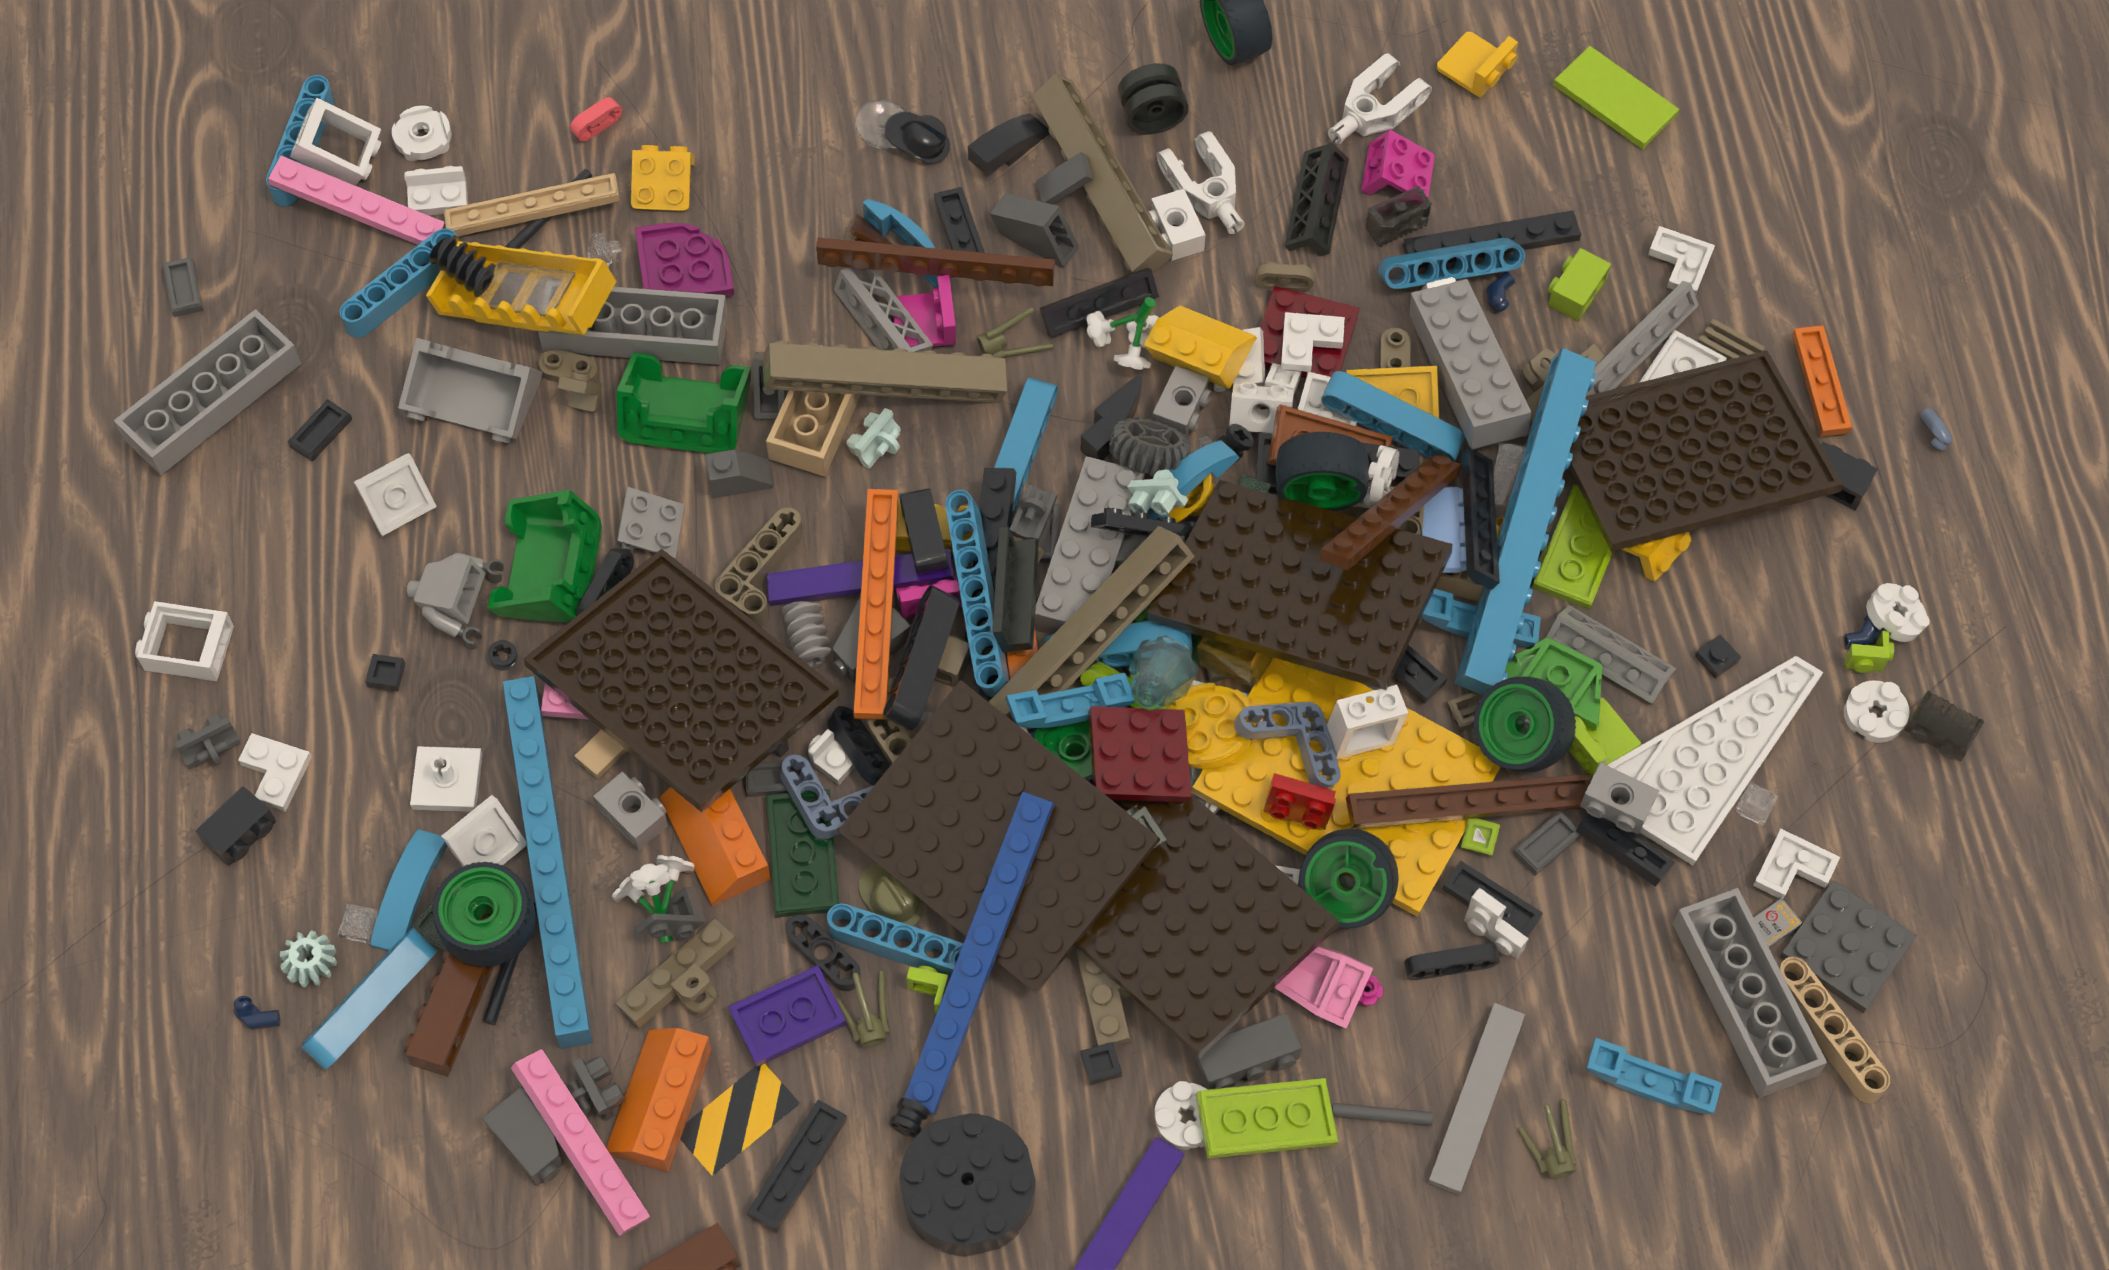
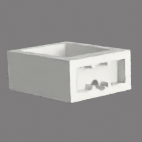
(326, 162)
(215, 646)
(1379, 721)

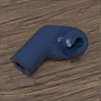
(1496, 292)
(1867, 636)
(252, 1016)

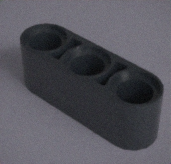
(923, 531)

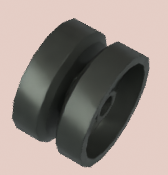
(1153, 98)

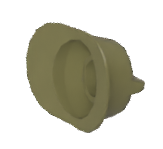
(889, 897)

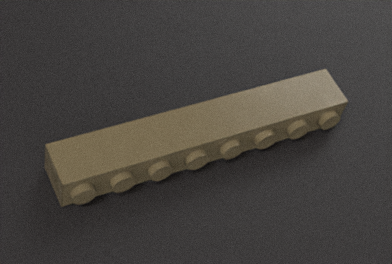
(1111, 189)
(884, 372)
(1100, 618)

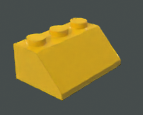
(1200, 345)

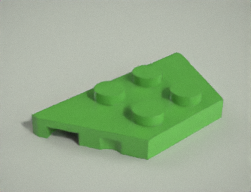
(1568, 670)

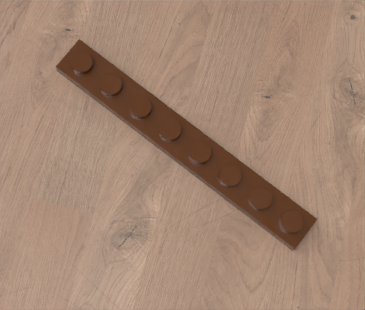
(935, 261)
(1390, 512)
(1466, 801)

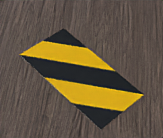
(737, 1118)

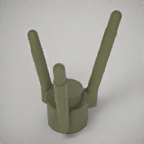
(994, 340)
(870, 1030)
(1560, 1159)

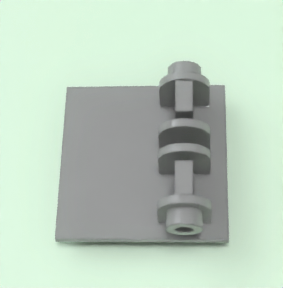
(649, 523)

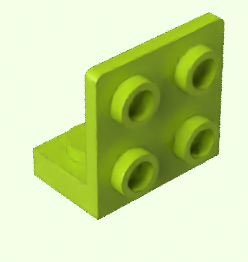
(1605, 744)

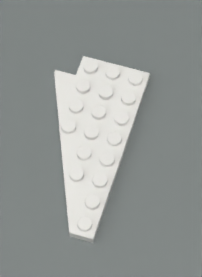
(1714, 756)

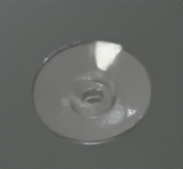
(872, 118)

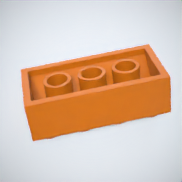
(718, 845)
(659, 1097)

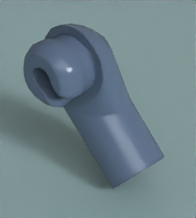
(1938, 428)

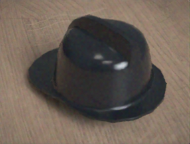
(918, 136)

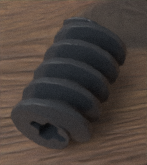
(462, 265)

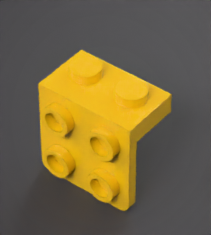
(1477, 63)
(661, 178)
(1659, 554)

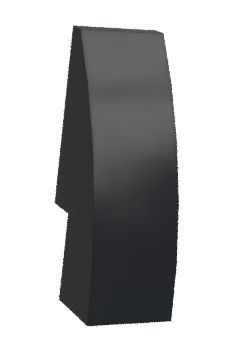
(1006, 143)
(1107, 415)

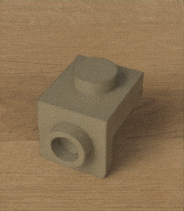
(583, 392)

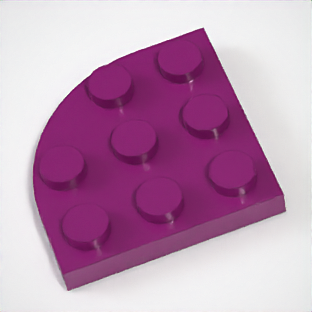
(682, 260)

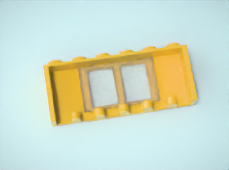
(529, 291)

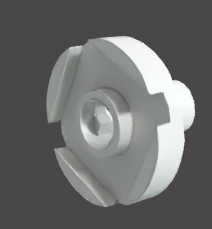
(425, 146)
(1381, 474)
(1911, 614)
(1885, 696)
(1168, 1118)

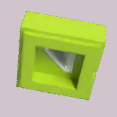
(1480, 835)

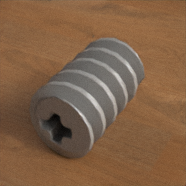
(807, 632)

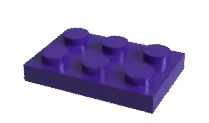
(787, 1015)

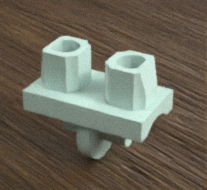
(878, 438)
(1156, 493)

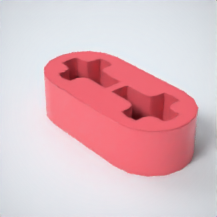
(596, 119)

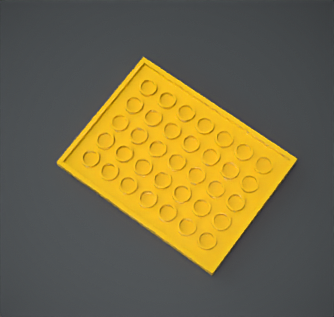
(1419, 758)

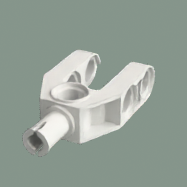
(1366, 114)
(1202, 194)

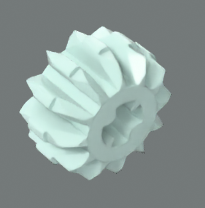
(304, 970)

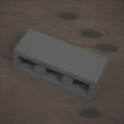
(1249, 1053)

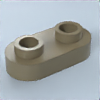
(1292, 277)
(1395, 352)
(566, 364)

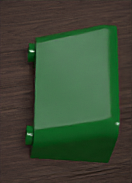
(678, 410)
(551, 558)

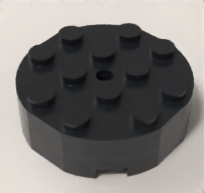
(963, 1216)

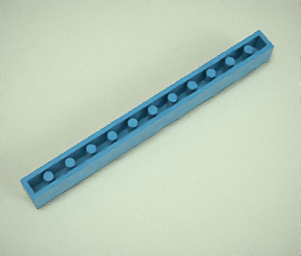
(1526, 521)
(547, 864)

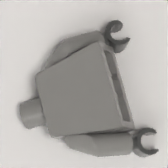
(450, 592)

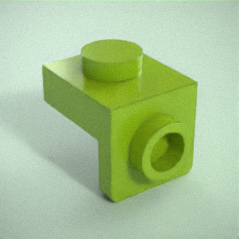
(1870, 658)
(928, 981)

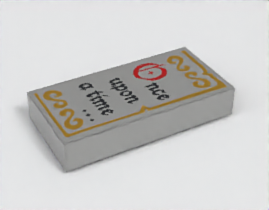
(1777, 922)

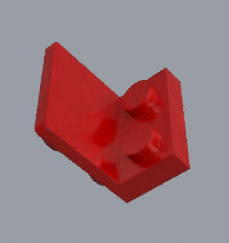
(1299, 802)

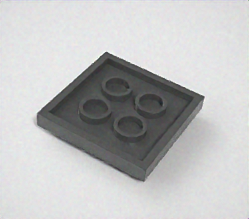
(1849, 945)

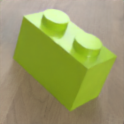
(1578, 284)

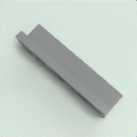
(874, 315)
(1621, 658)

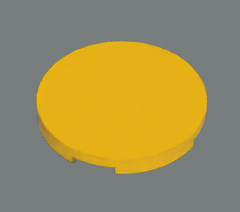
(1210, 724)

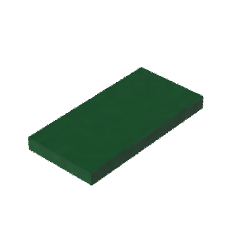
(800, 862)

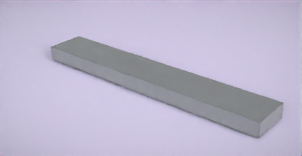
(1644, 338)
(1476, 1099)

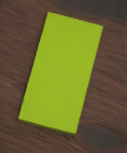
(1616, 97)
(1574, 556)
(1266, 1118)

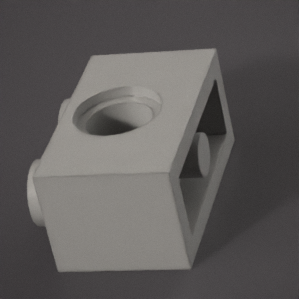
(1187, 388)
(1612, 783)
(636, 827)

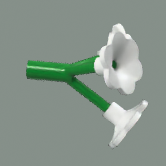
(1138, 325)
(651, 878)

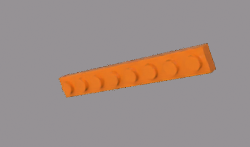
(876, 604)

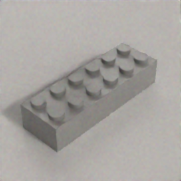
(652, 323)
(1469, 364)
(207, 392)
(1083, 553)
(1749, 993)

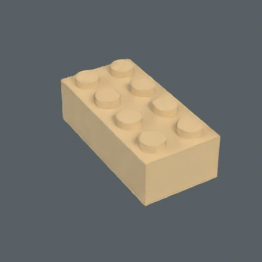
(810, 429)

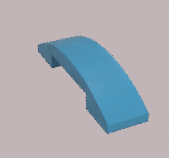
(888, 219)
(1198, 465)
(1459, 616)
(1070, 705)
(406, 888)
(1652, 1081)

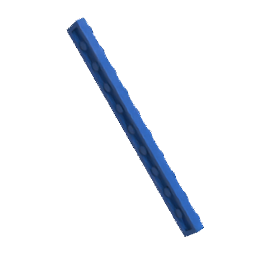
(979, 951)

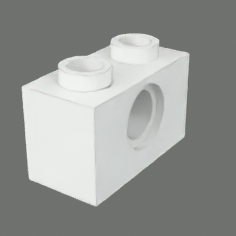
(1177, 210)
(1248, 395)

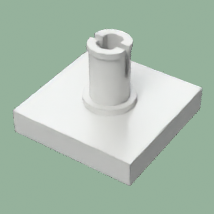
(395, 494)
(446, 779)
(485, 835)

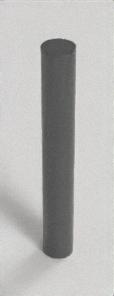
(1382, 1114)

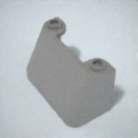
(468, 389)

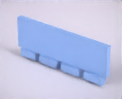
(1445, 522)

